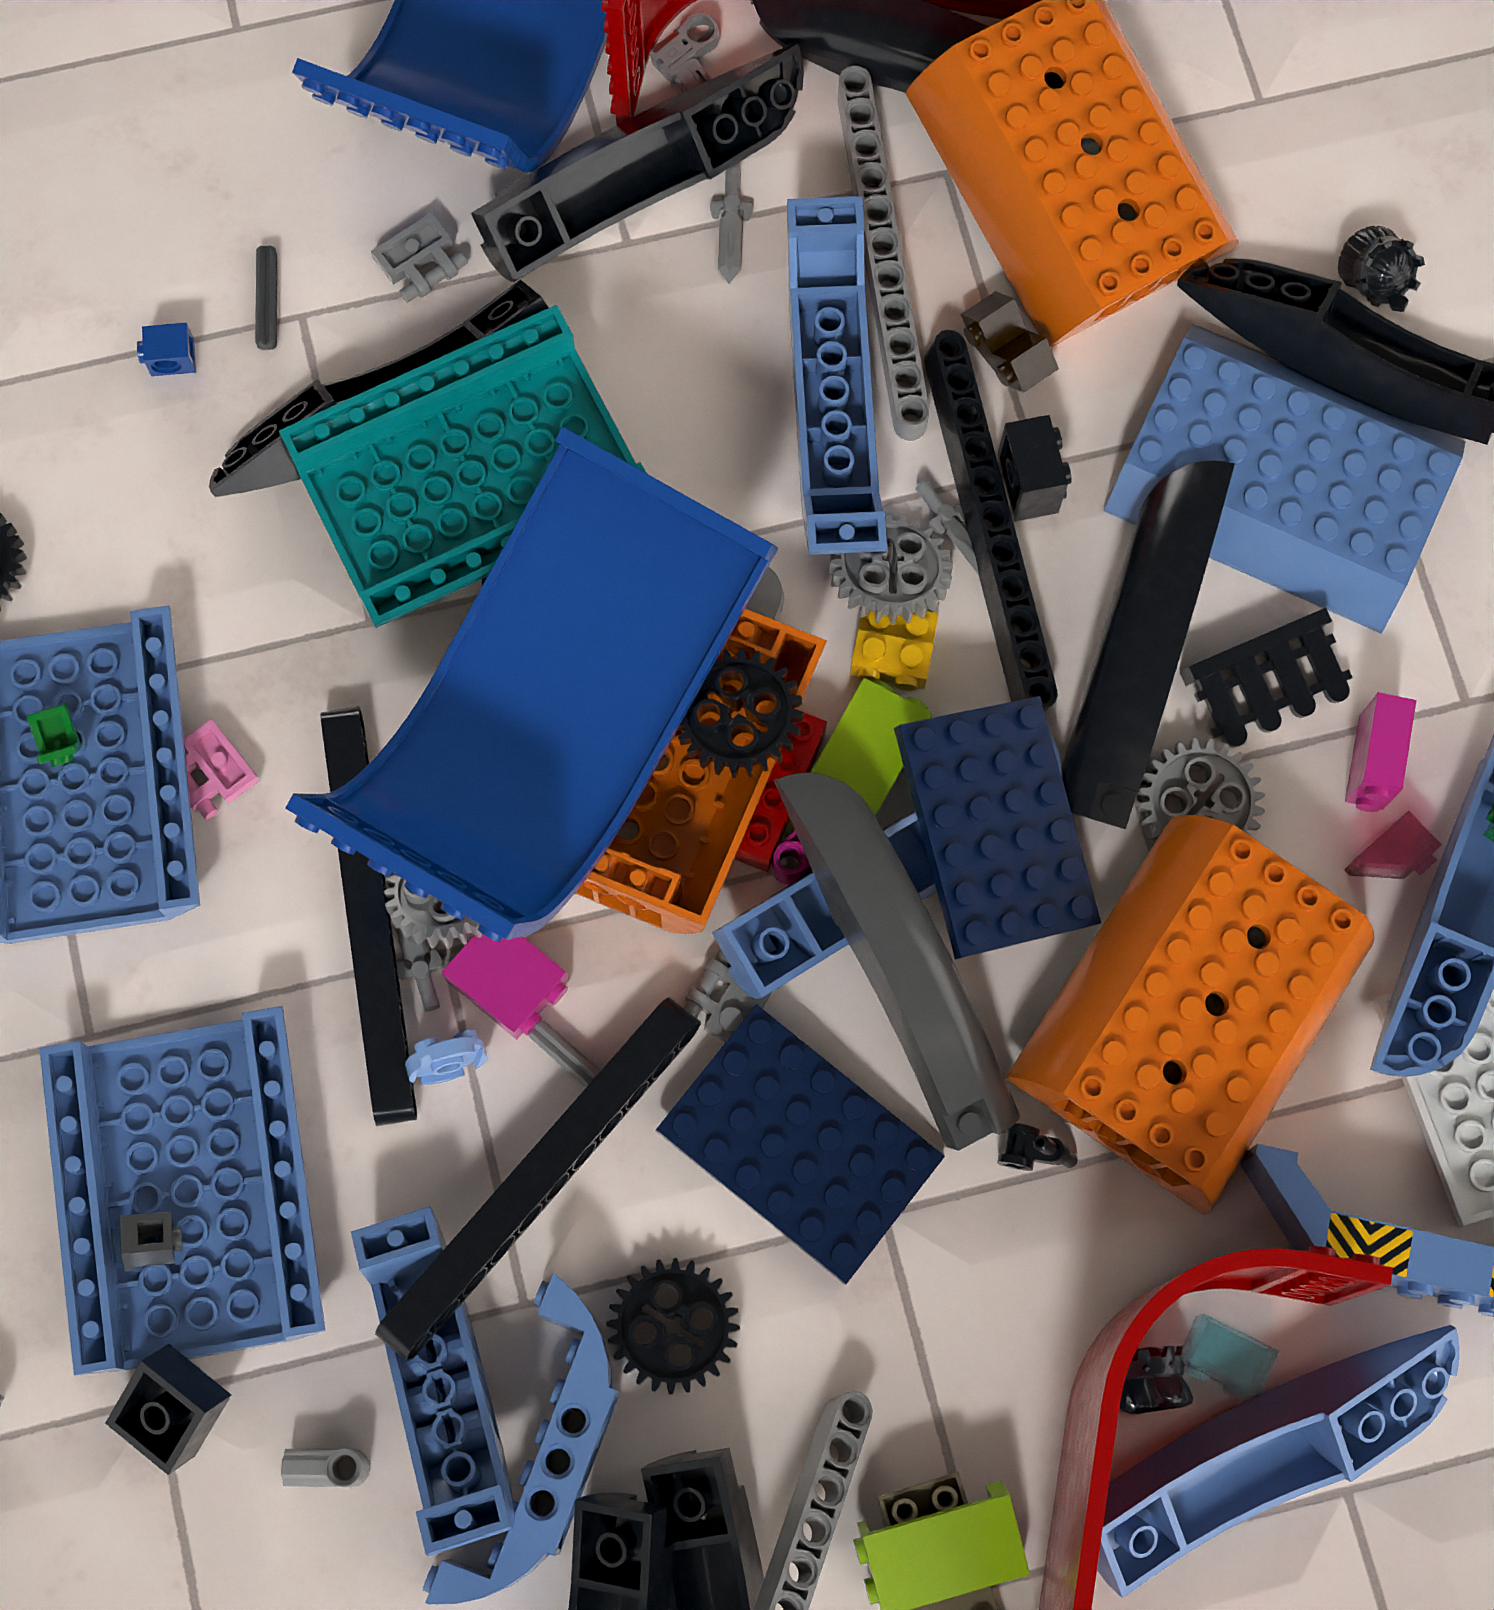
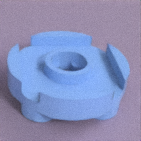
(444, 1060)

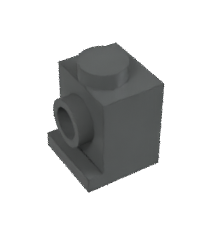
(140, 1231)

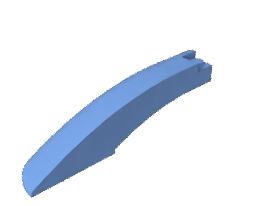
(1451, 953)

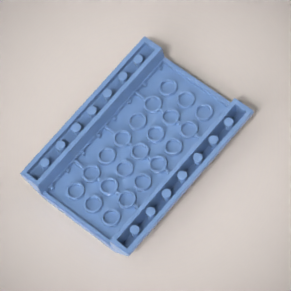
(1320, 486)
(113, 828)
(195, 1130)

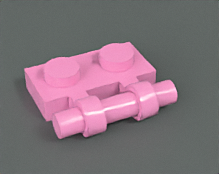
(222, 766)

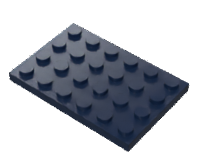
(997, 826)
(800, 1144)

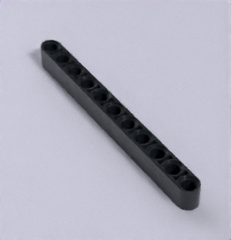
(993, 506)
(370, 939)
(536, 1180)

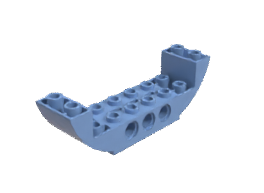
(534, 1535)

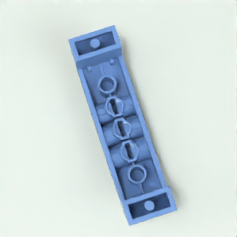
(440, 1395)

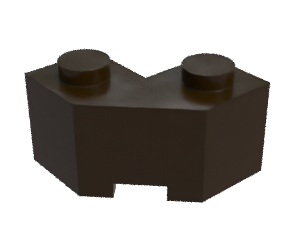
(1003, 340)

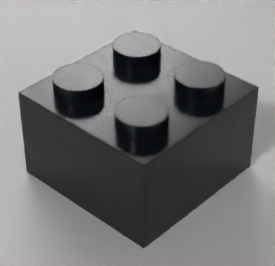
(1033, 467)
(168, 1409)

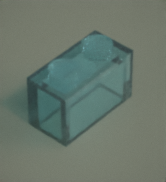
(1227, 1357)

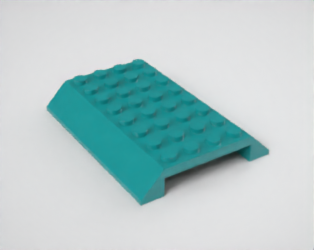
(443, 460)

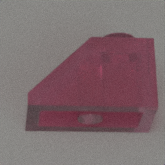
(1397, 851)

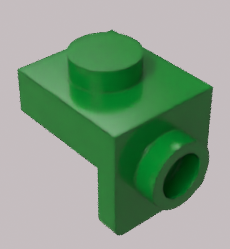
(54, 735)

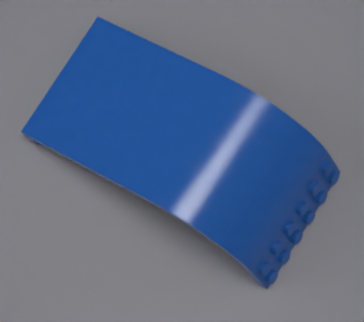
(475, 74)
(551, 696)

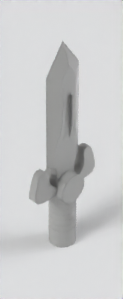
(730, 225)
(945, 516)
(419, 969)

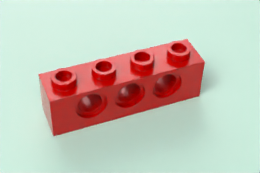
(770, 815)

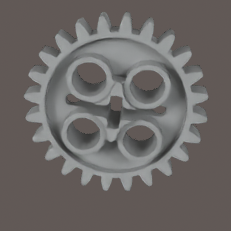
(924, 568)
(1174, 779)
(424, 917)

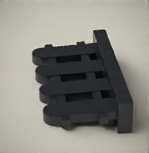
(1286, 670)

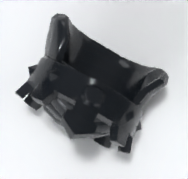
(1380, 266)
(1155, 1381)

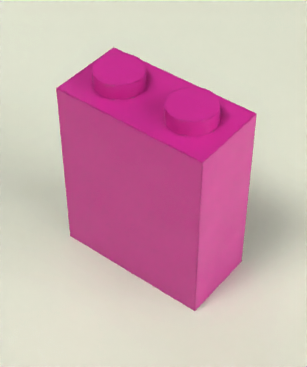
(1380, 752)
(507, 981)

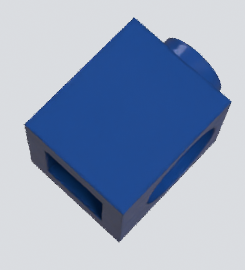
(167, 349)

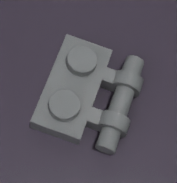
(414, 248)
(731, 1008)

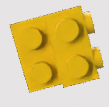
(895, 651)

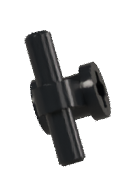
(1026, 1146)

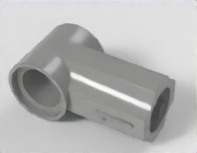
(321, 1467)

